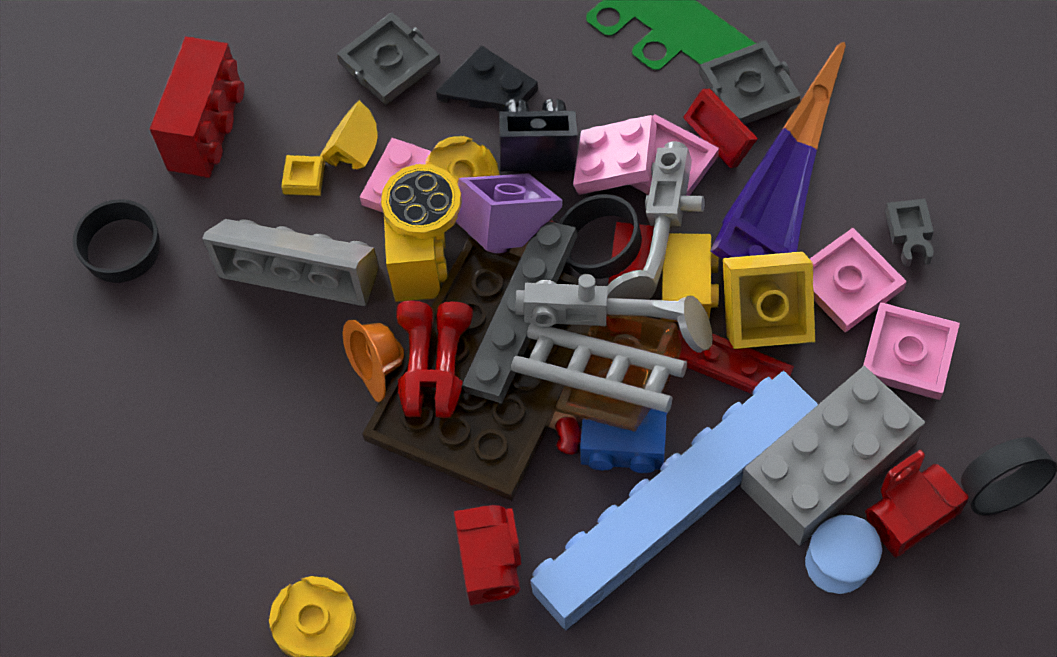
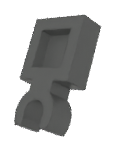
(911, 224)

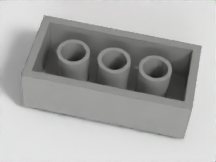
(831, 454)

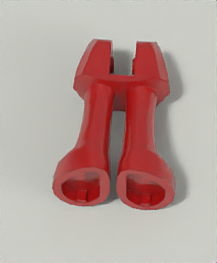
(417, 321)

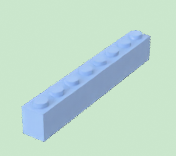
(668, 503)

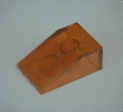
(631, 331)

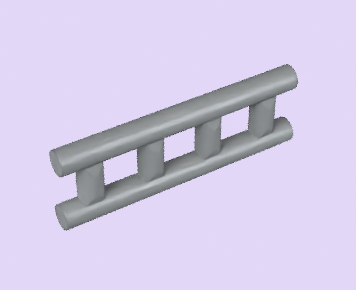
(612, 384)

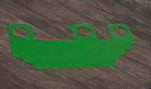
(678, 26)

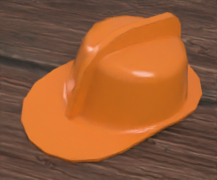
(372, 354)

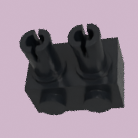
(537, 138)

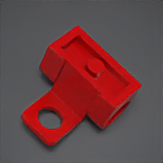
(914, 504)
(488, 552)

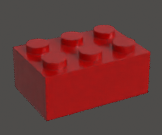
(197, 107)

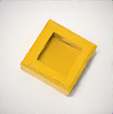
(303, 175)

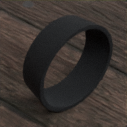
(597, 207)
(104, 214)
(1035, 474)

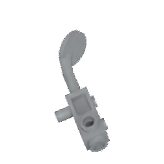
(663, 209)
(588, 304)

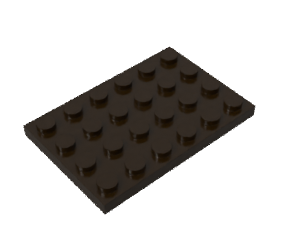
(483, 439)

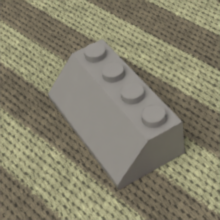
(292, 261)

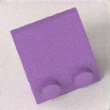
(505, 209)

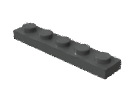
(507, 334)

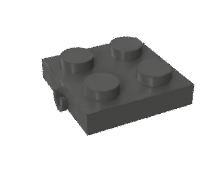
(388, 58)
(751, 82)

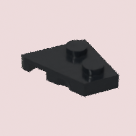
(487, 82)

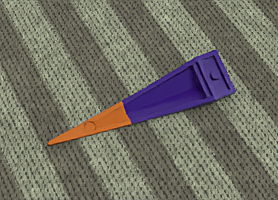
(773, 201)

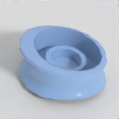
(843, 553)

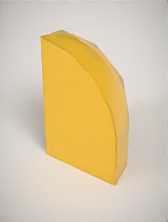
(353, 138)

